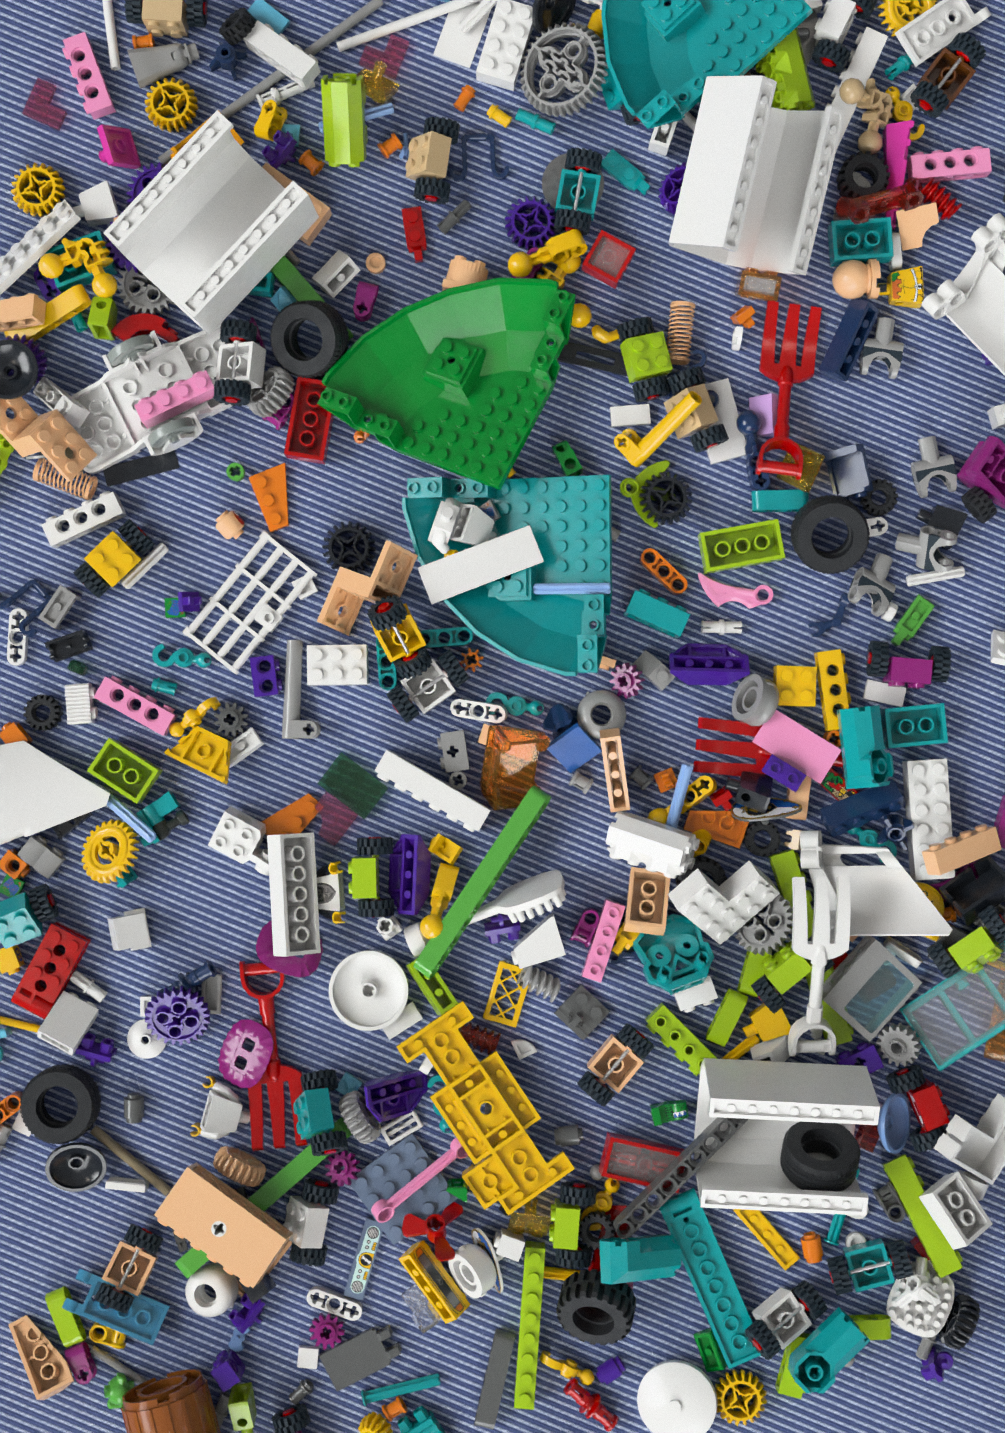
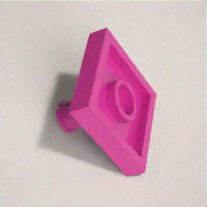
(118, 147)

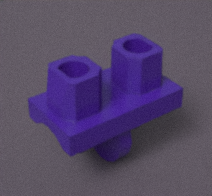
(283, 151)
(501, 925)
(95, 1051)
(248, 1315)
(936, 1364)

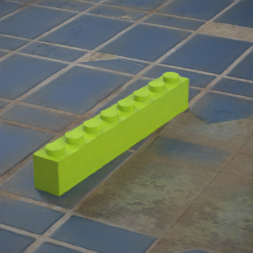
(529, 1325)

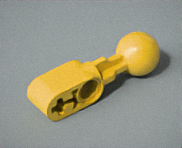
(556, 250)
(660, 814)
(441, 895)

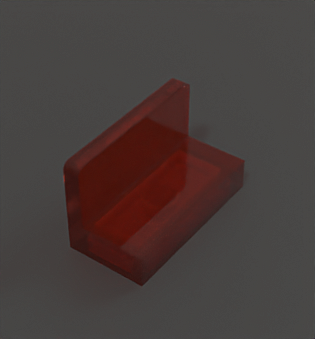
(867, 1137)

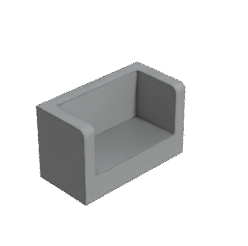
(58, 607)

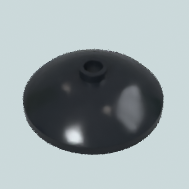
(549, 12)
(23, 362)
(75, 1167)

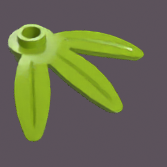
(636, 485)

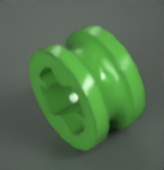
(234, 466)

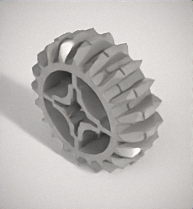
(273, 394)
(359, 1118)

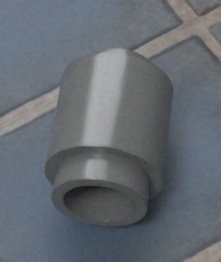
(134, 1107)
(568, 1135)

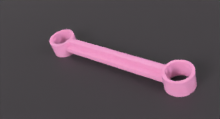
(456, 1151)

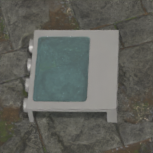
(869, 987)

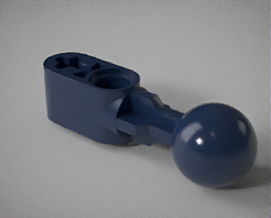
(749, 424)

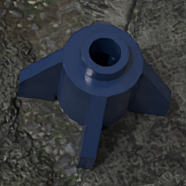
(227, 58)
(559, 719)
(895, 830)

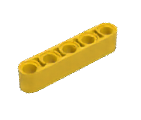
(57, 312)

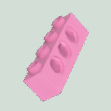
(79, 46)
(977, 155)
(107, 692)
(603, 940)

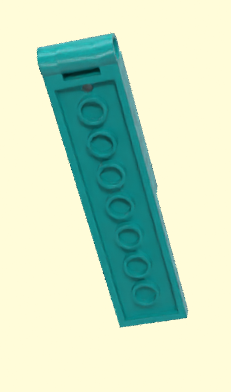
(710, 1276)

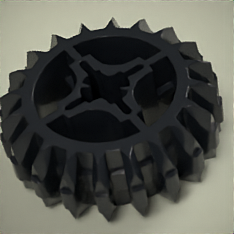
(672, 483)
(354, 540)
(960, 1322)

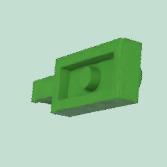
(912, 620)

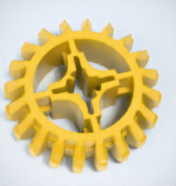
(178, 100)
(53, 185)
(732, 1401)

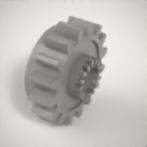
(901, 1034)

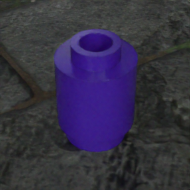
(610, 1370)

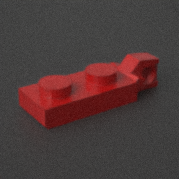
(414, 232)

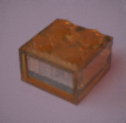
(758, 285)

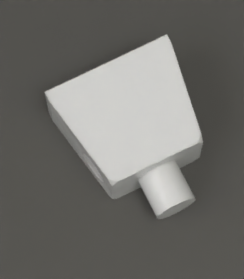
(97, 205)
(472, 526)

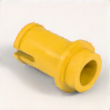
(499, 116)

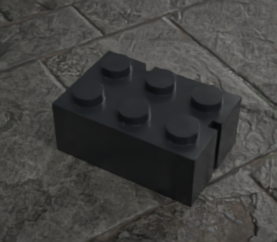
(972, 895)

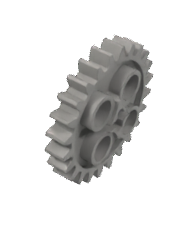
(141, 300)
(751, 935)

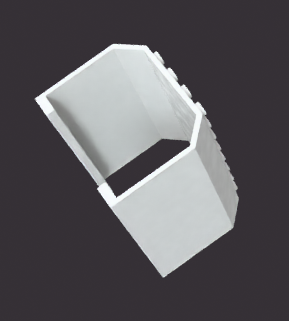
(754, 177)
(211, 225)
(773, 1099)

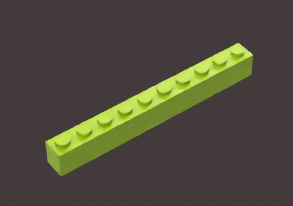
(784, 868)

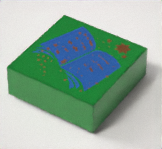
(172, 608)
(11, 887)

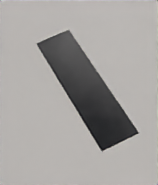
(140, 468)

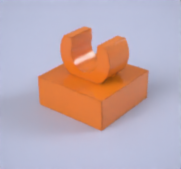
(743, 316)
(665, 780)

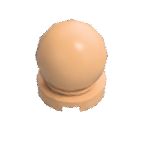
(855, 279)

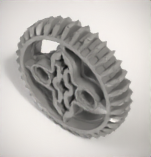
(541, 51)

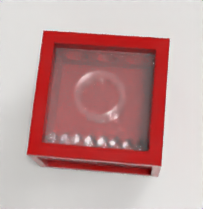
(608, 259)

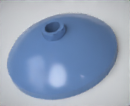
(894, 1122)

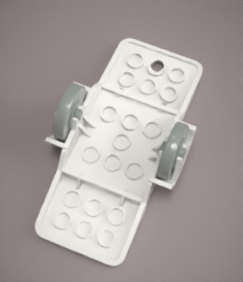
(138, 371)

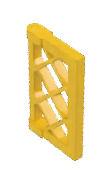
(496, 1018)

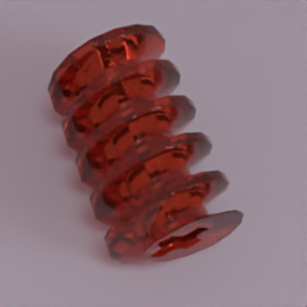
(480, 1038)

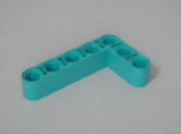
(434, 643)

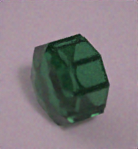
(78, 667)

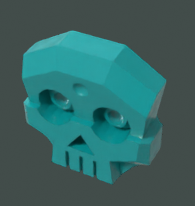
(693, 961)

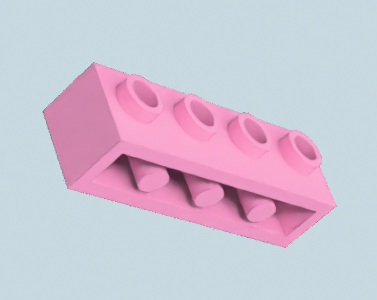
(176, 399)

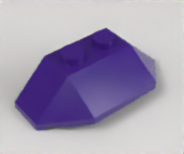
(708, 664)
(409, 874)
(395, 1094)

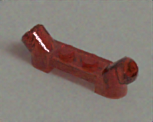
(860, 208)

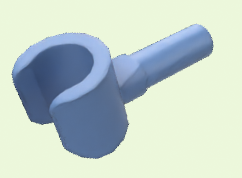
(404, 151)

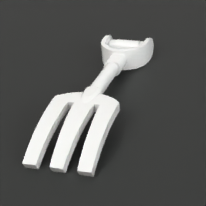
(818, 951)

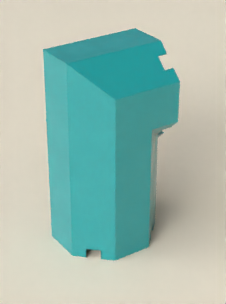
(863, 748)
(638, 1258)
(826, 1352)

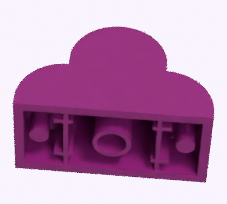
(986, 469)

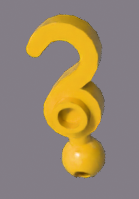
(903, 112)
(193, 717)
(603, 1201)
(568, 1368)

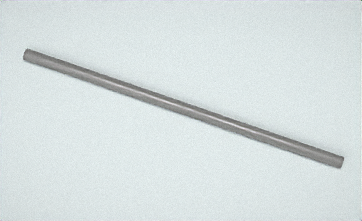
(277, 75)

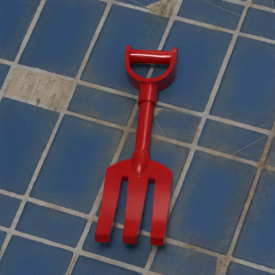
(786, 375)
(734, 748)
(275, 1072)

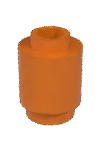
(812, 1247)

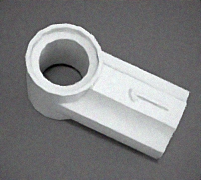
(388, 927)

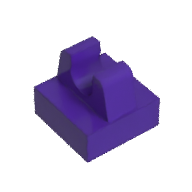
(189, 601)

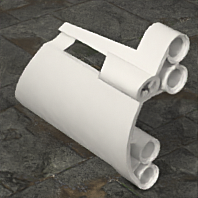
(978, 294)
(881, 897)

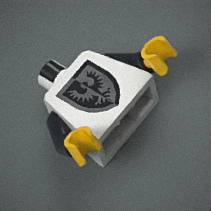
(331, 892)

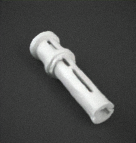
(281, 93)

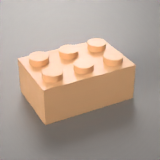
(647, 902)

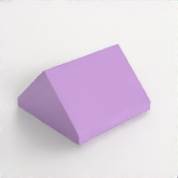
(766, 407)

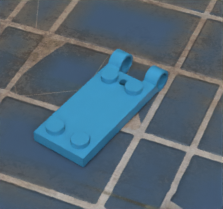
(140, 1322)

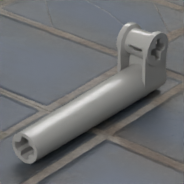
(292, 725)

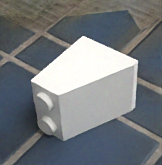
(539, 944)

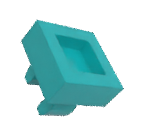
(128, 878)

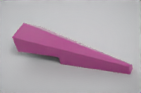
(895, 153)

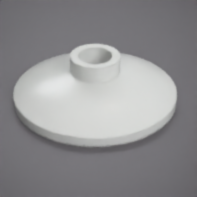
(138, 1047)

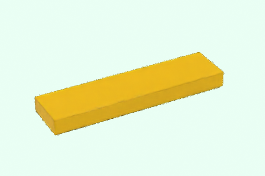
(768, 1236)

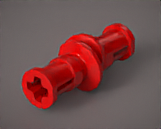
(590, 1404)

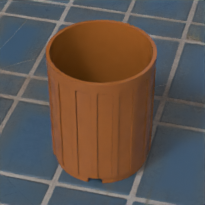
(171, 1405)

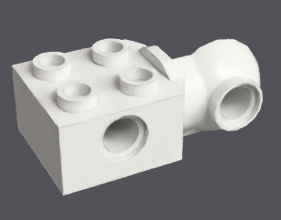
(240, 839)

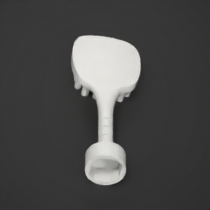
(513, 902)
(921, 1316)

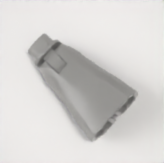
(161, 61)

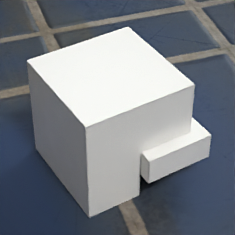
(130, 930)

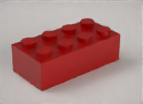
(309, 424)

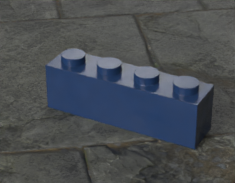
(849, 340)
(861, 808)

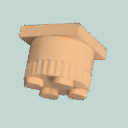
(464, 272)

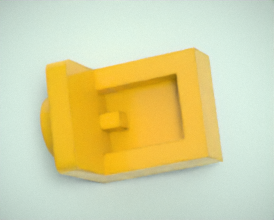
(445, 848)

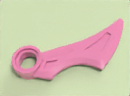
(723, 593)

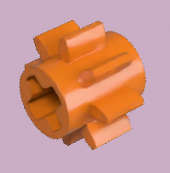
(470, 654)

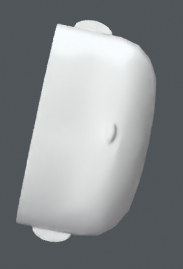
(473, 1270)
(223, 1284)

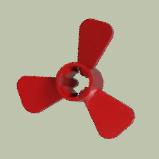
(416, 1226)

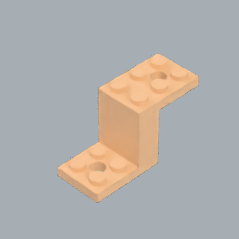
(45, 434)
(353, 588)

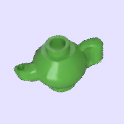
(116, 1389)

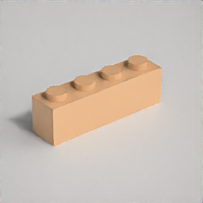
(21, 312)
(614, 769)
(961, 850)

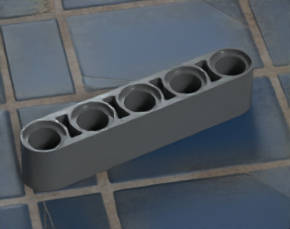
(494, 1379)

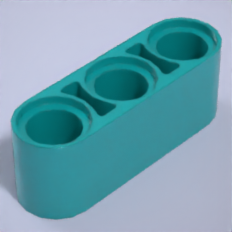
(778, 500)

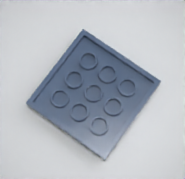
(391, 1173)

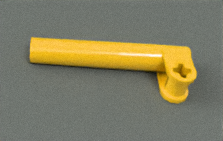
(638, 449)

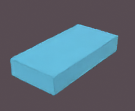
(267, 14)

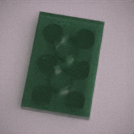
(352, 785)

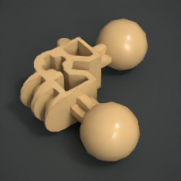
(877, 114)

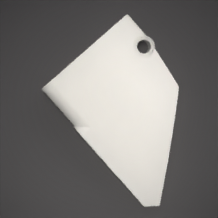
(40, 792)

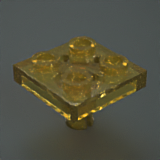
(377, 86)
(811, 466)
(529, 1221)

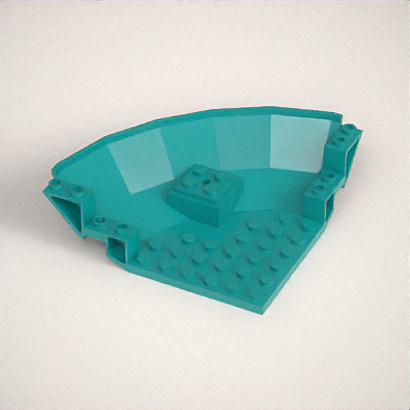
(670, 50)
(575, 540)

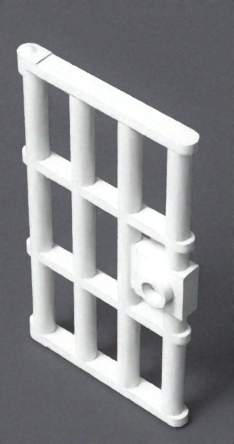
(261, 612)

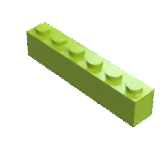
(908, 1189)

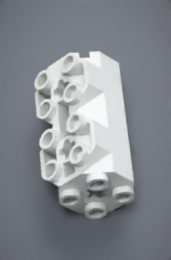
(652, 843)

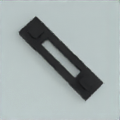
(569, 351)

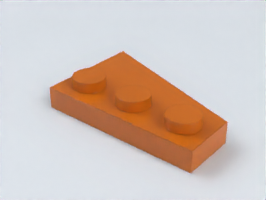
(271, 494)
(293, 817)
(719, 824)

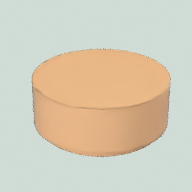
(375, 263)

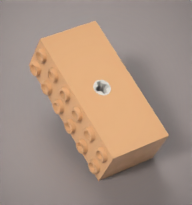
(201, 1207)

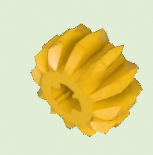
(374, 1424)

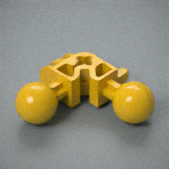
(103, 284)
(582, 313)

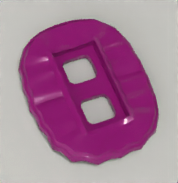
(288, 965)
(256, 1060)

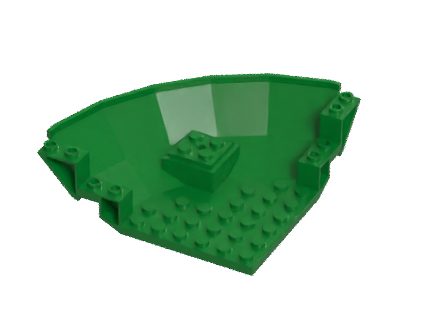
(463, 412)

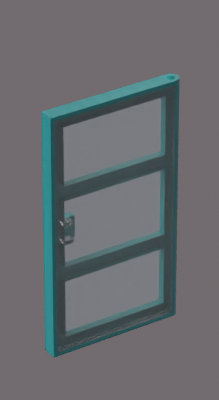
(960, 1012)

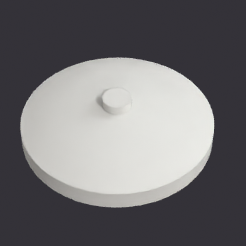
(368, 990)
(677, 1398)

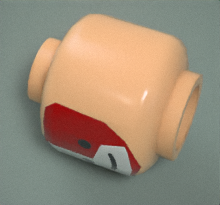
(230, 525)

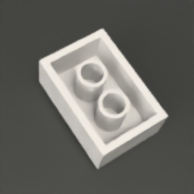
(337, 665)
(955, 1210)

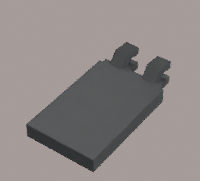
(359, 1356)

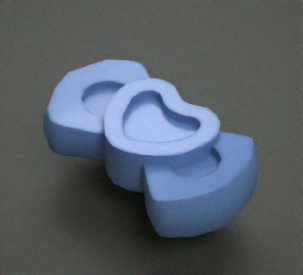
(236, 1342)

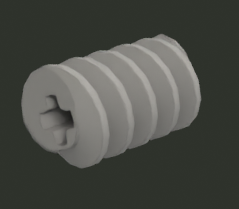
(539, 981)

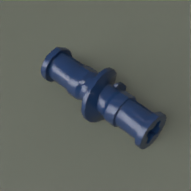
(194, 978)

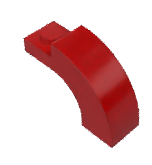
(142, 325)

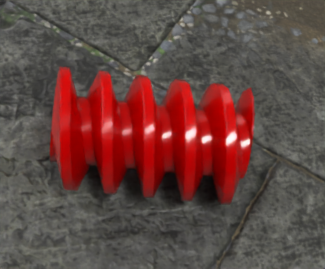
(942, 200)

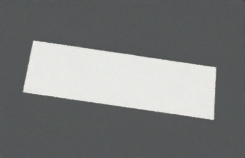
(456, 45)
(480, 564)

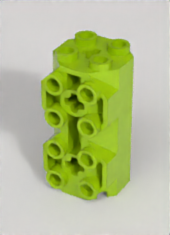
(788, 68)
(344, 119)

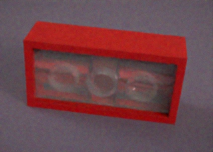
(636, 1159)

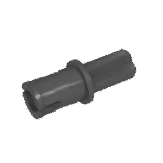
(454, 217)

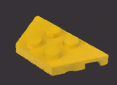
(204, 753)

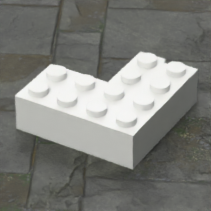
(724, 907)
(980, 1147)

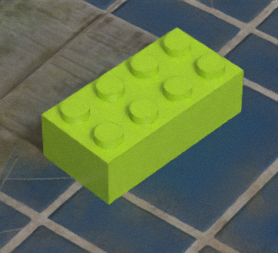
(741, 546)

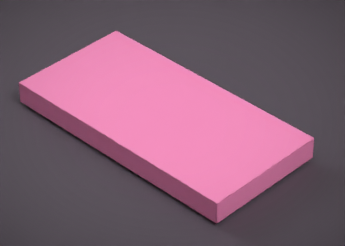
(797, 746)

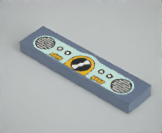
(364, 1259)

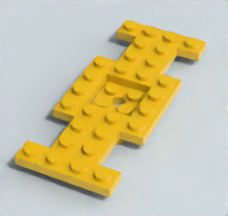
(460, 1101)

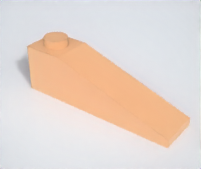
(42, 1361)

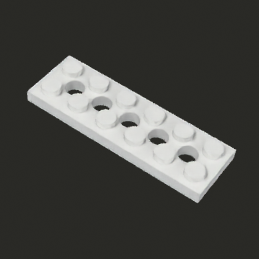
(36, 243)

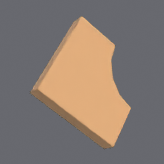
(915, 223)

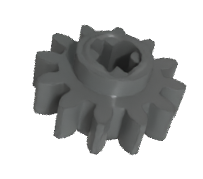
(234, 712)

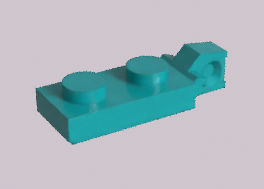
(624, 172)

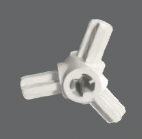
(918, 1287)

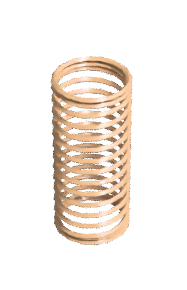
(679, 359)
(86, 495)

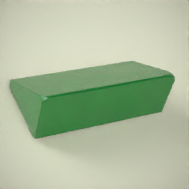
(458, 1188)
(710, 1350)

